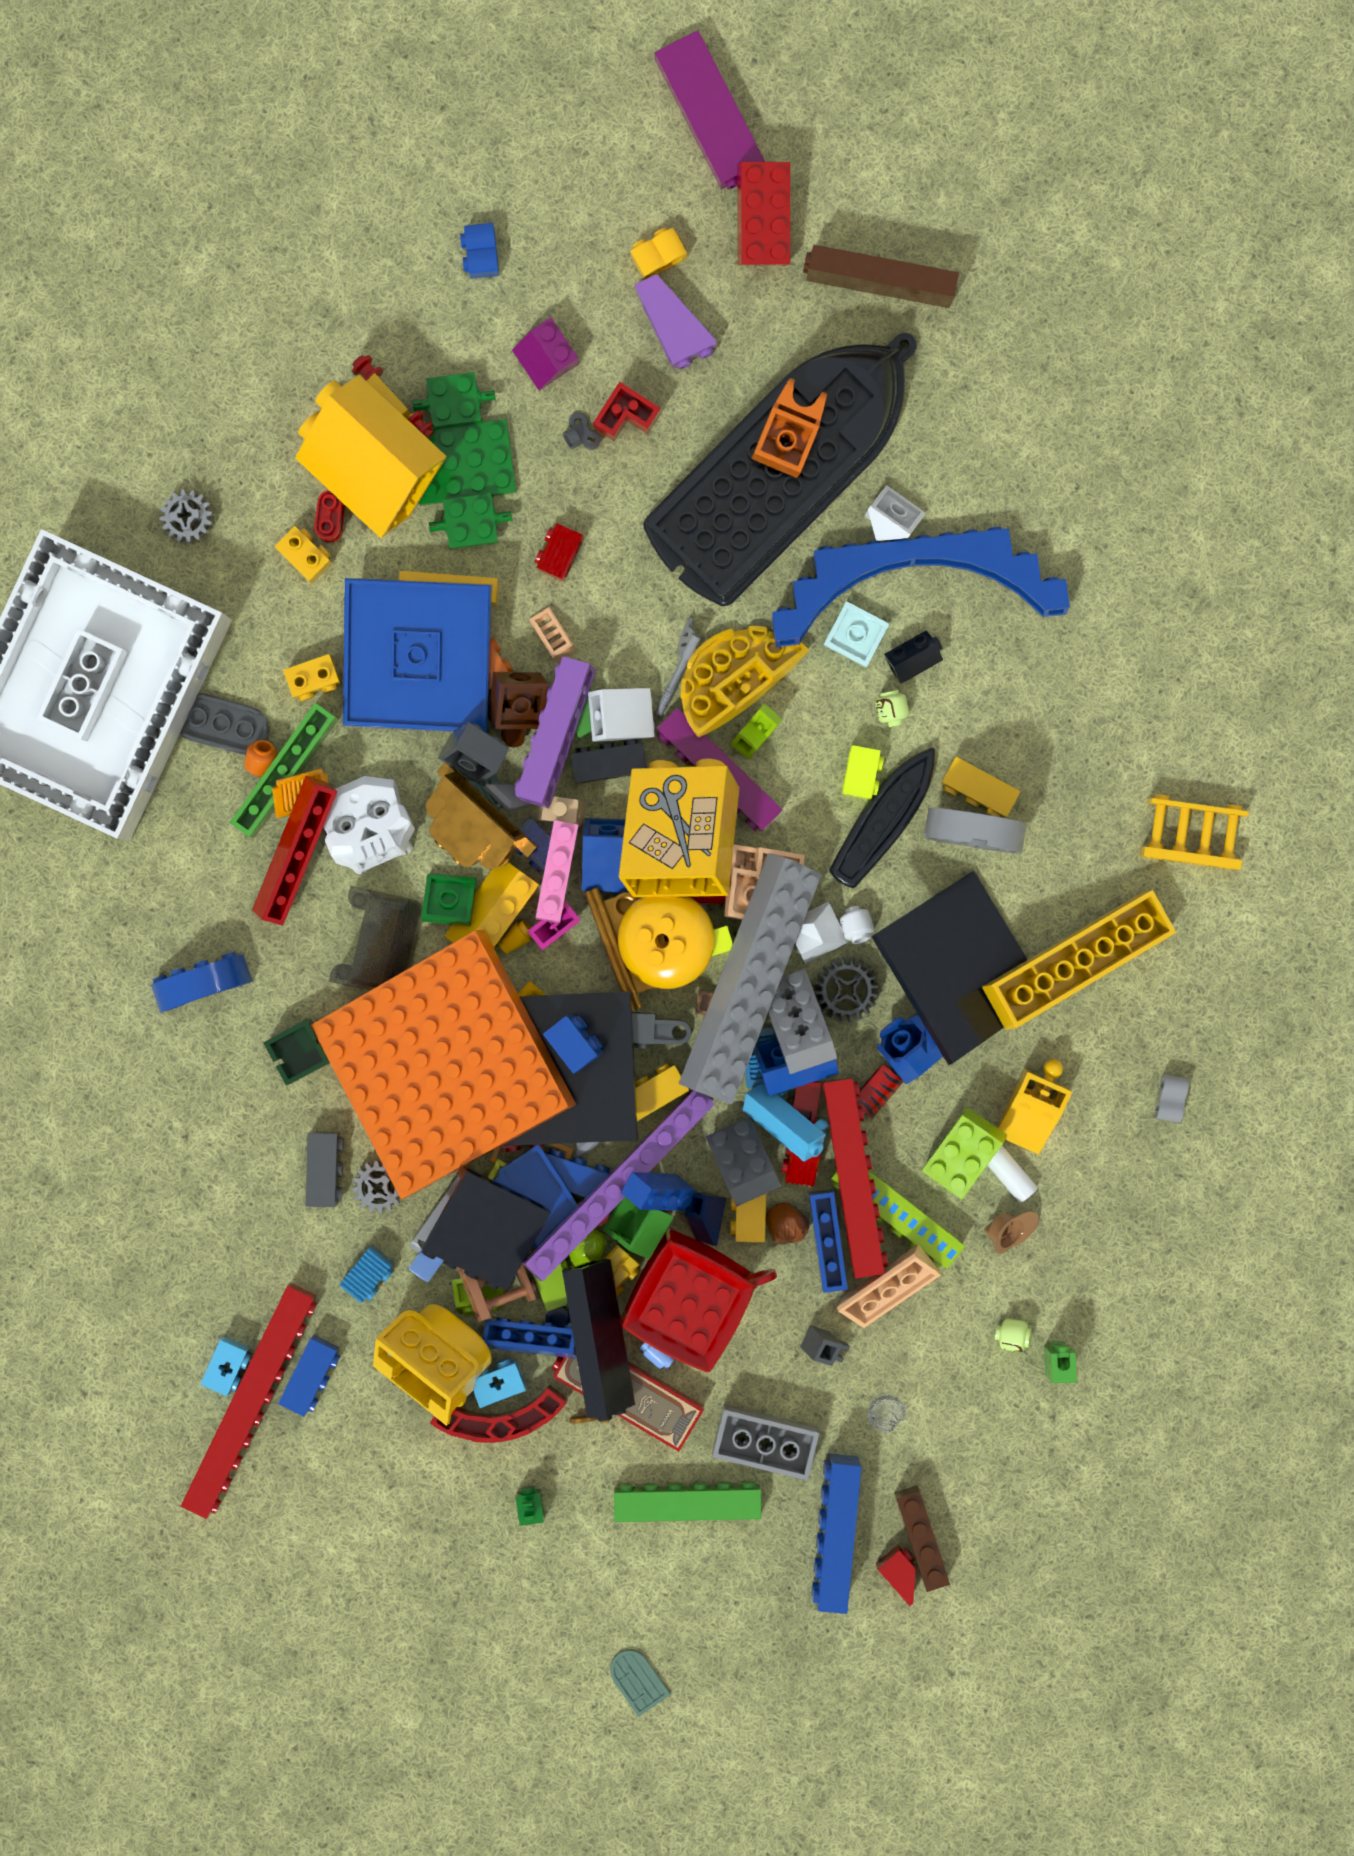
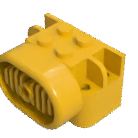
(432, 1358)

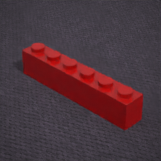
(294, 850)

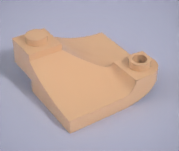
(745, 871)

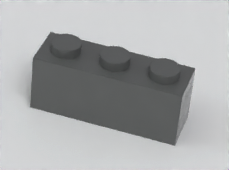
(323, 1169)

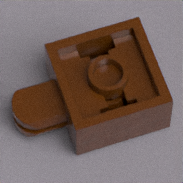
(516, 704)

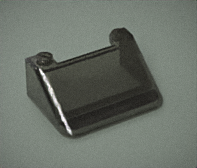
(385, 939)

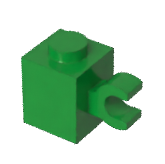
(530, 1506)

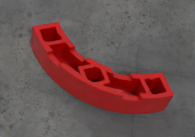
(507, 1425)

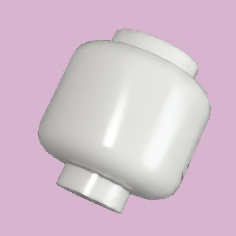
(857, 925)

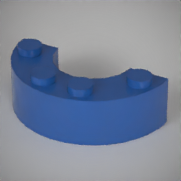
(200, 982)

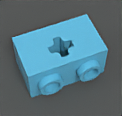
(216, 1377)
(512, 1383)

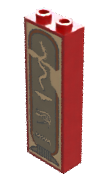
(657, 1407)

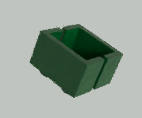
(298, 1050)

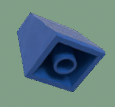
(602, 855)

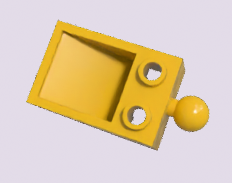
(1031, 1112)

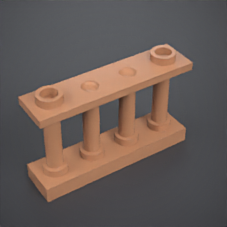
(482, 1306)

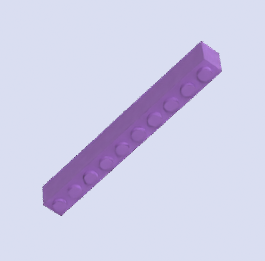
(608, 1191)

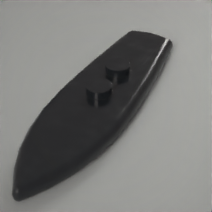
(884, 819)

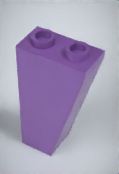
(675, 326)

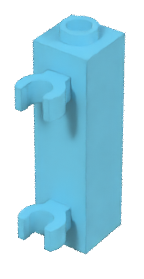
(785, 1122)

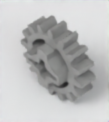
(176, 516)
(369, 1178)

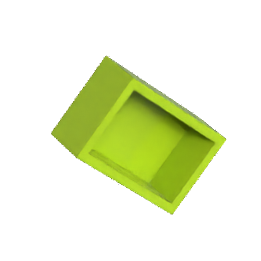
(964, 1153)

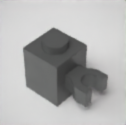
(823, 1346)

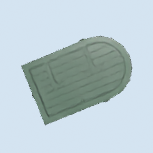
(637, 1681)

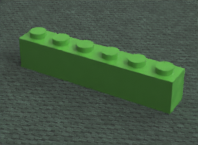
(288, 763)
(687, 1502)

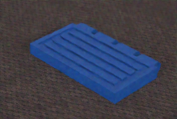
(537, 1179)

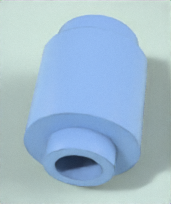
(655, 1356)

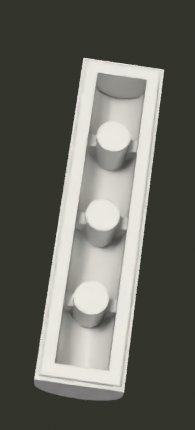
(1012, 1175)

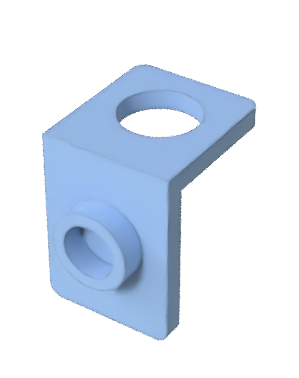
(424, 1266)

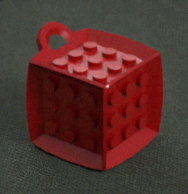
(690, 1300)

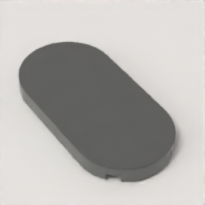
(224, 724)

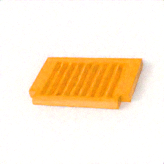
(288, 789)

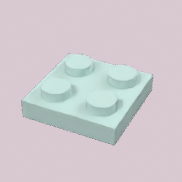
(856, 634)

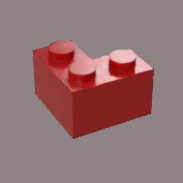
(626, 406)

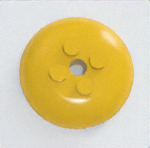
(689, 937)

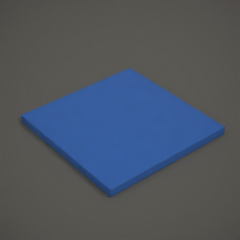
(416, 654)

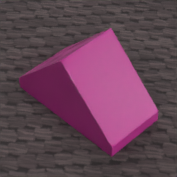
(546, 932)

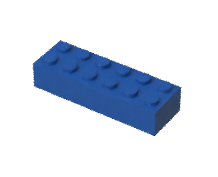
(837, 1537)

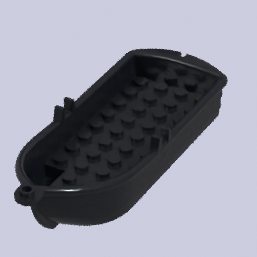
(740, 514)

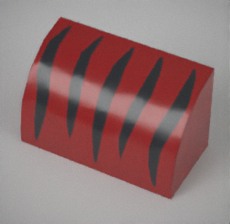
(878, 1090)

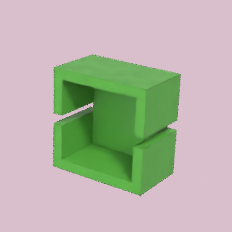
(636, 1228)

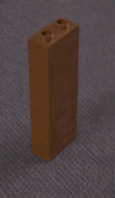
(881, 276)

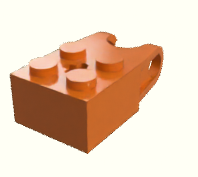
(793, 423)

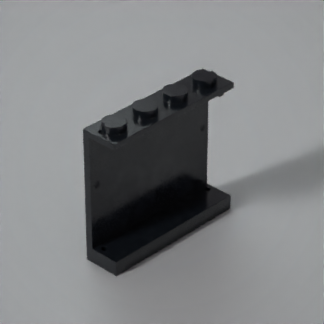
(485, 1229)

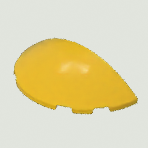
(732, 674)

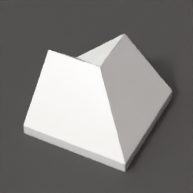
(893, 515)
(819, 933)

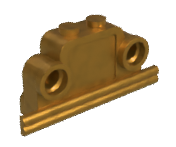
(471, 825)
(608, 919)

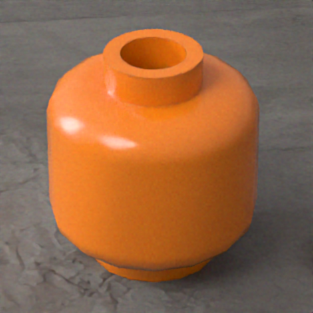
(259, 757)

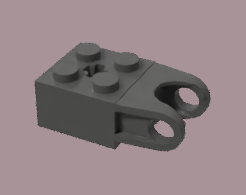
(653, 1030)

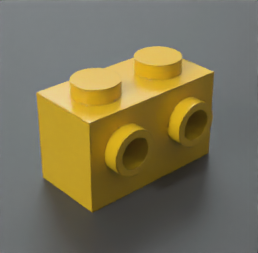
(303, 554)
(312, 677)

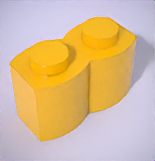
(658, 253)

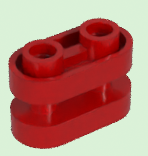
(329, 517)

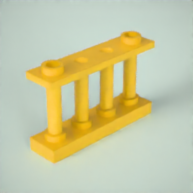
(1179, 851)

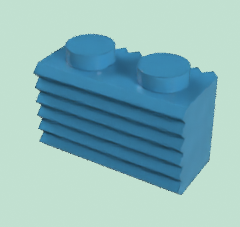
(367, 1274)

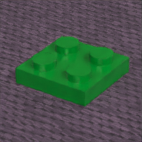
(448, 899)

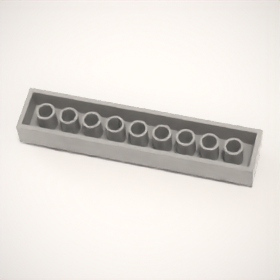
(750, 978)

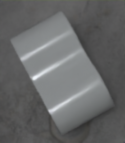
(1171, 1098)

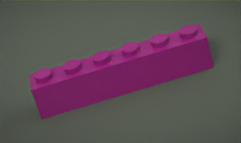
(752, 799)

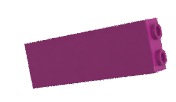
(707, 107)

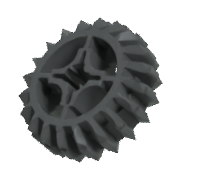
(861, 1005)

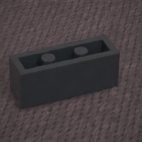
(608, 761)

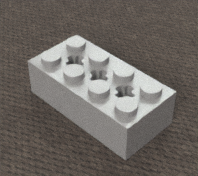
(800, 1024)
(773, 1456)

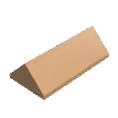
(885, 1291)

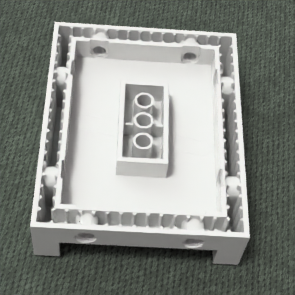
(96, 682)

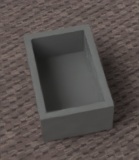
(743, 1161)

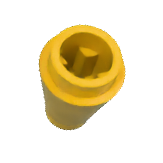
(516, 937)

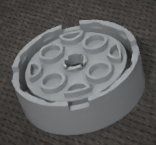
(975, 830)

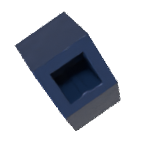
(706, 1216)

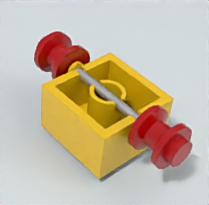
(363, 366)

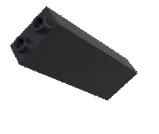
(598, 1339)

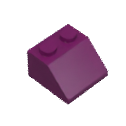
(545, 354)

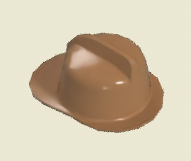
(1011, 1230)

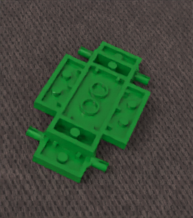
(475, 464)

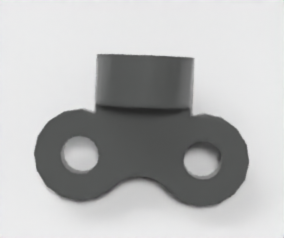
(580, 433)

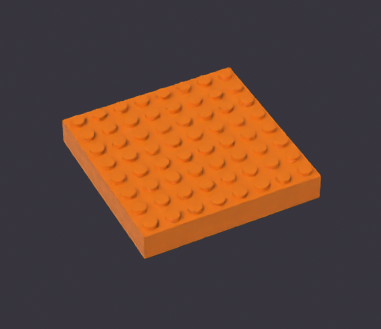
(442, 1064)

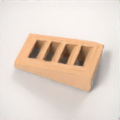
(566, 649)

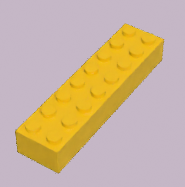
(1078, 960)

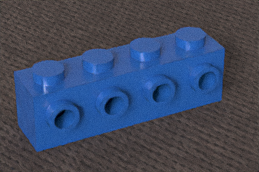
(529, 1338)

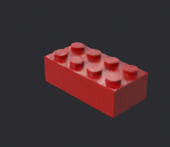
(763, 213)

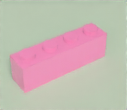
(556, 871)

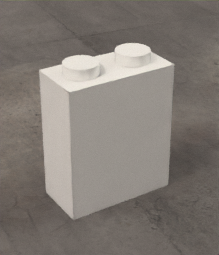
(621, 714)

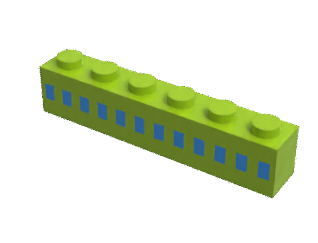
(912, 1223)

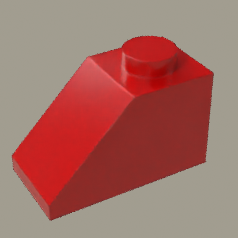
(899, 1572)

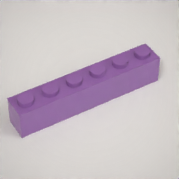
(555, 732)

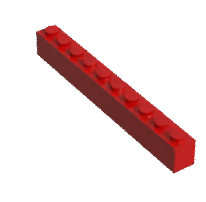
(248, 1401)

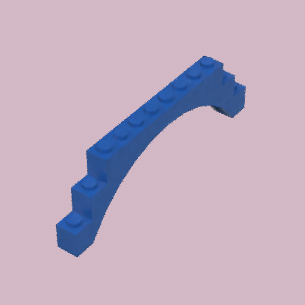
(979, 552)

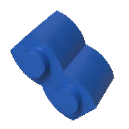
(481, 250)

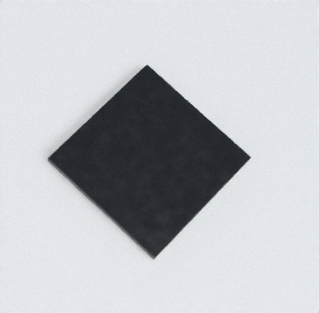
(945, 957)
(602, 1089)

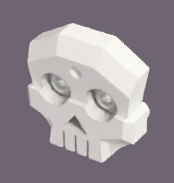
(359, 806)

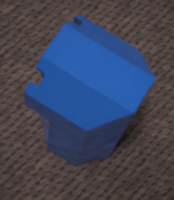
(908, 1048)

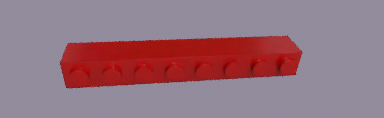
(853, 1177)

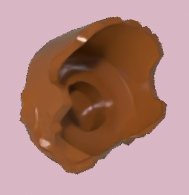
(786, 1224)

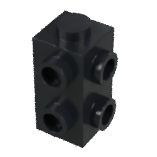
(914, 656)

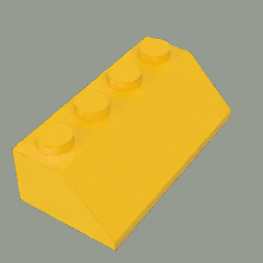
(497, 904)

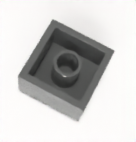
(473, 752)

